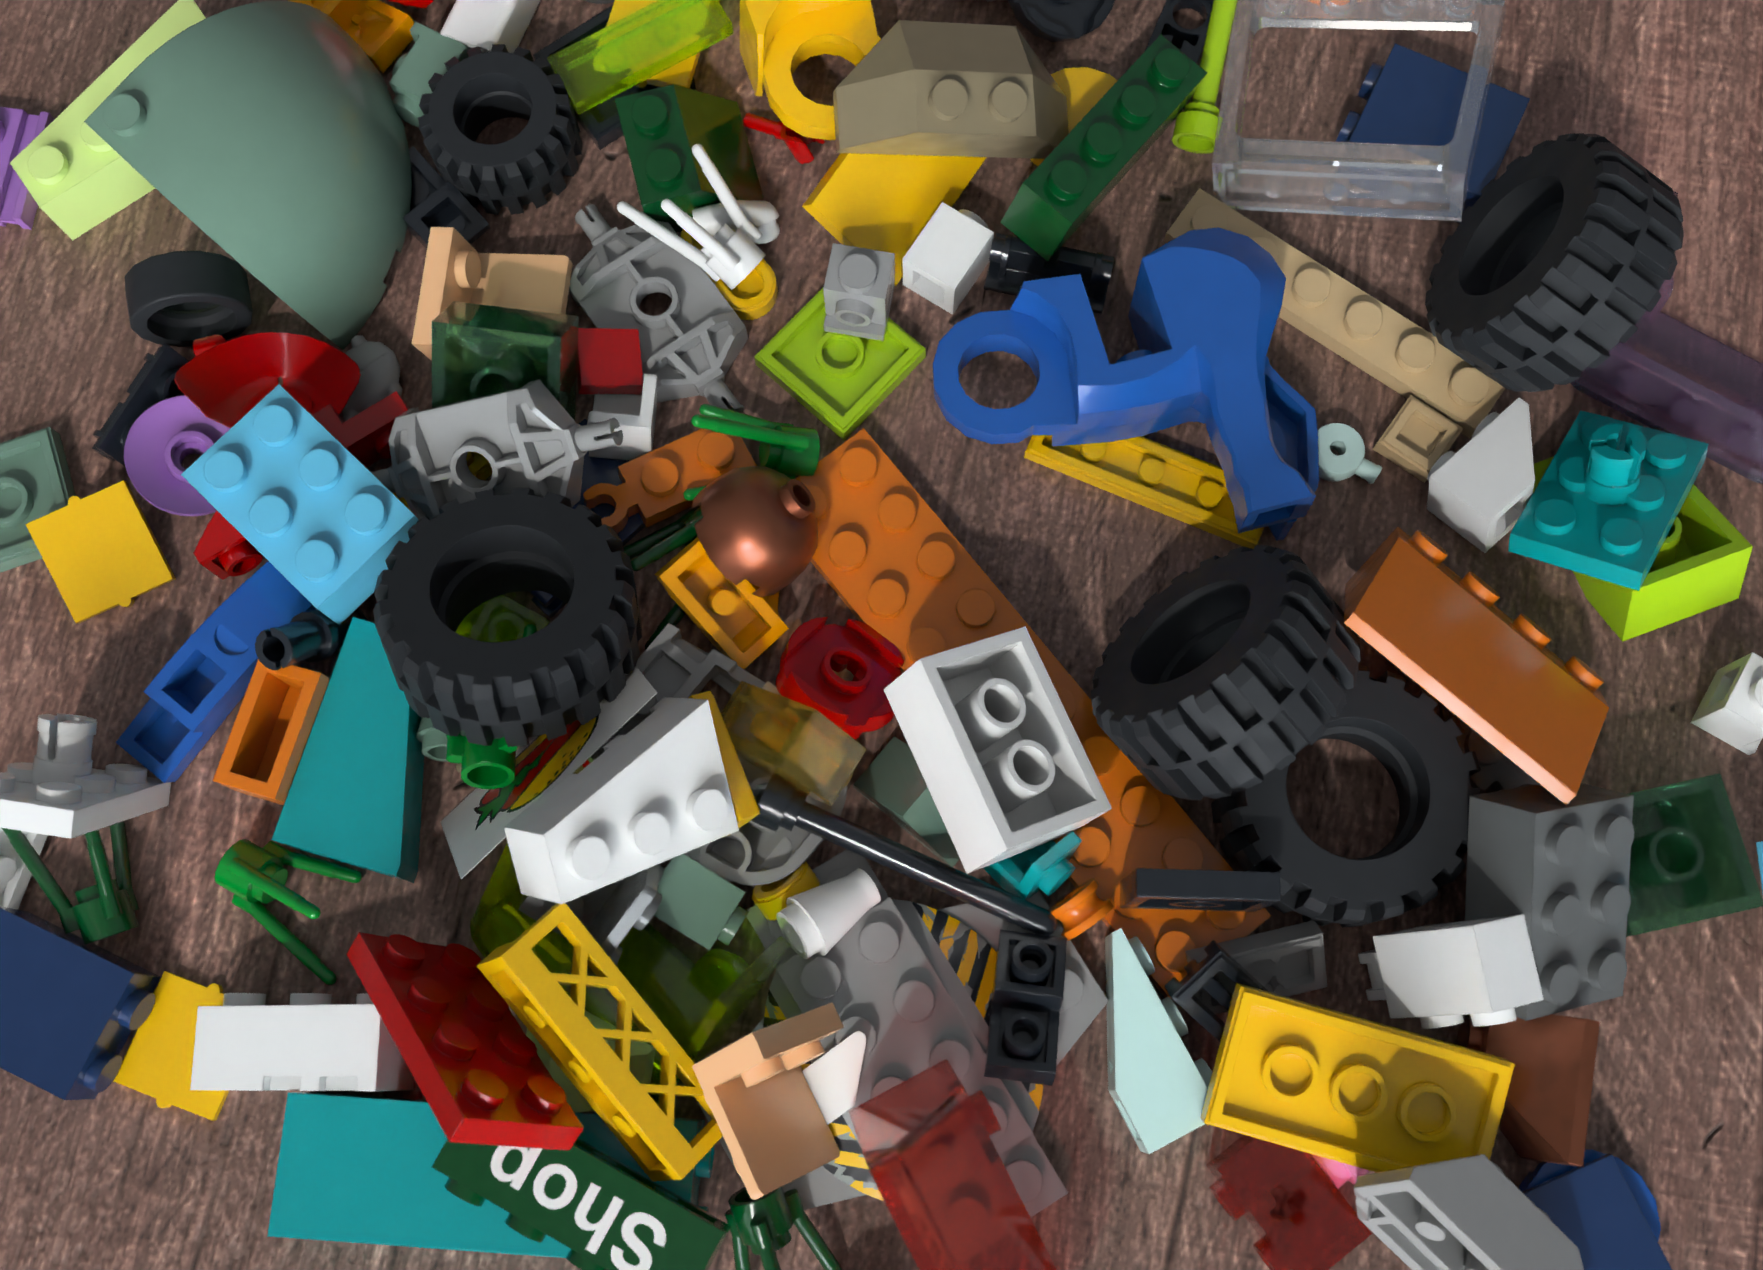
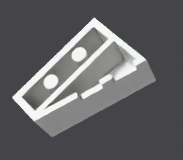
(629, 808)

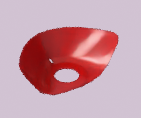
(245, 369)

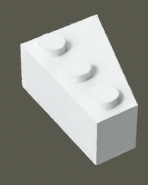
(295, 1046)

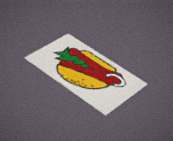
(480, 818)

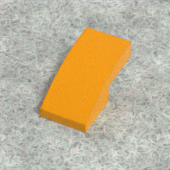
(372, 24)

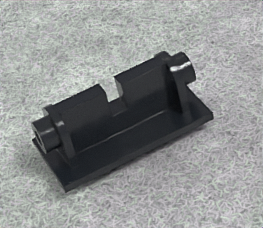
(1016, 262)
(150, 386)

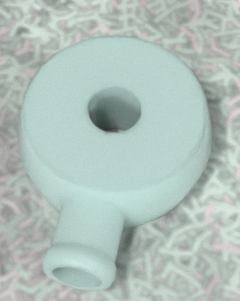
(1351, 458)

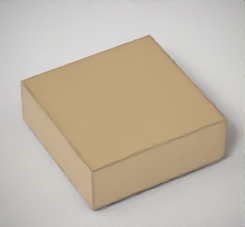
(1417, 438)

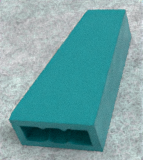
(360, 768)

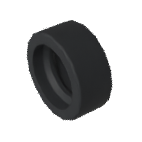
(187, 297)

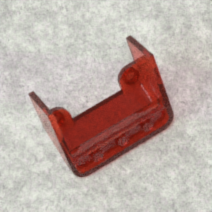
(944, 1176)

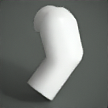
(759, 213)

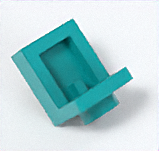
(1037, 868)

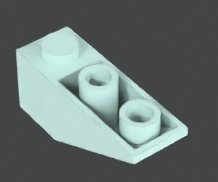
(1147, 1061)

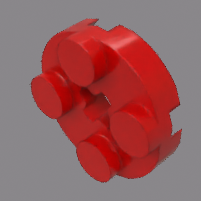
(809, 677)

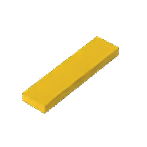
(1150, 477)

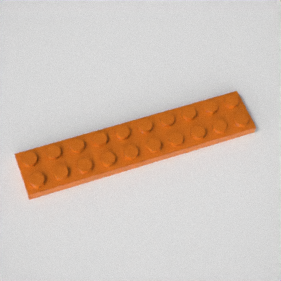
(928, 595)

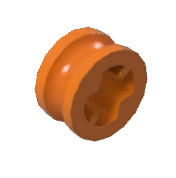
(1080, 909)

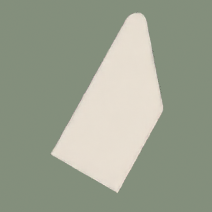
(836, 1076)

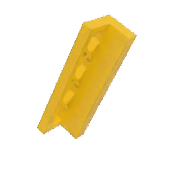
(587, 1058)

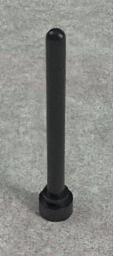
(787, 808)

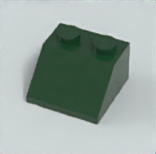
(660, 136)

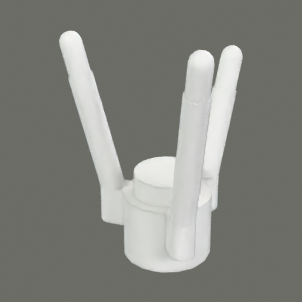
(724, 255)

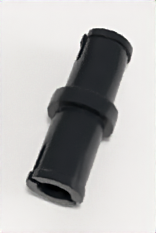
(307, 637)

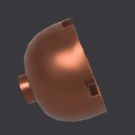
(758, 527)

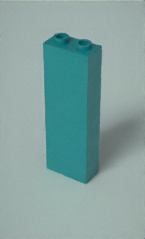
(367, 1177)

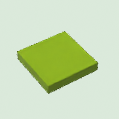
(836, 373)

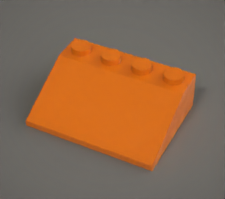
(1478, 659)

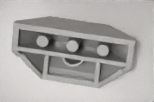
(1461, 1219)

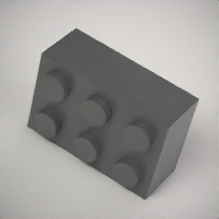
(1567, 878)

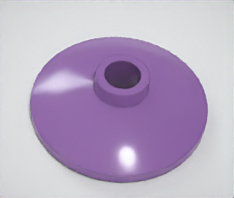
(156, 452)

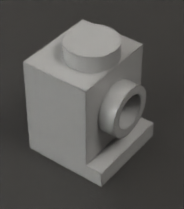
(858, 291)

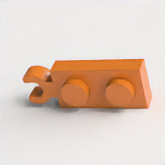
(658, 479)

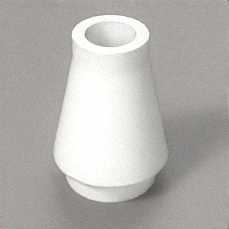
(826, 913)

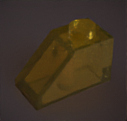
(791, 741)

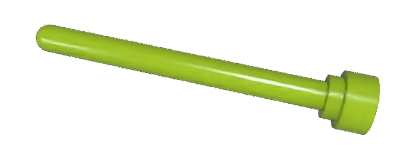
(1197, 124)

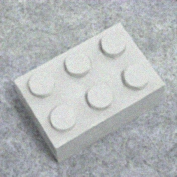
(996, 748)

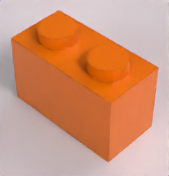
(271, 731)

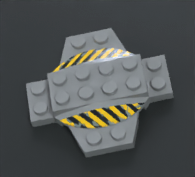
(920, 996)

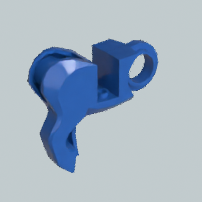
(1203, 340)

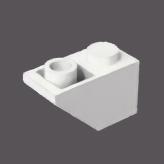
(1487, 480)

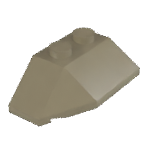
(950, 95)

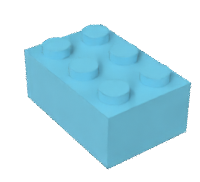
(303, 503)

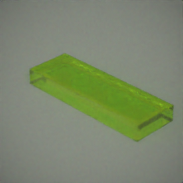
(638, 48)

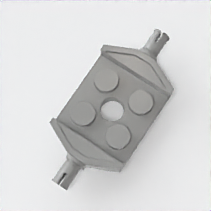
(687, 344)
(519, 433)

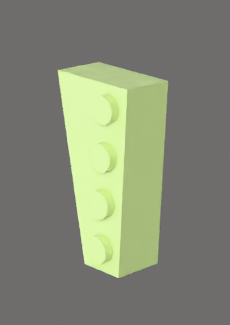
(70, 166)

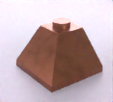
(1549, 1084)

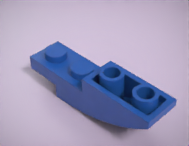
(208, 675)

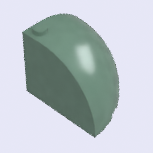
(277, 151)

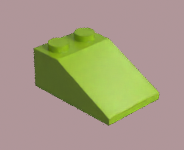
(1693, 572)

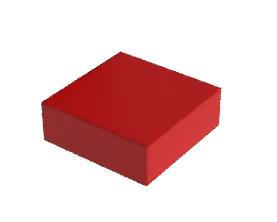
(609, 361)

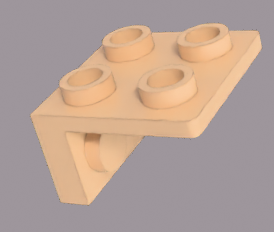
(495, 279)
(766, 1101)

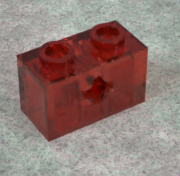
(1322, 1220)

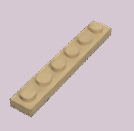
(1358, 324)

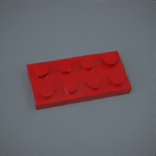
(463, 1044)

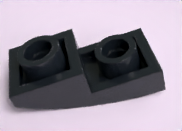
(1026, 1007)

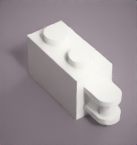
(1455, 971)

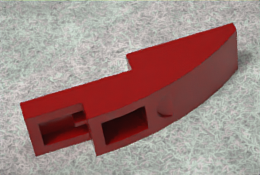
(364, 436)

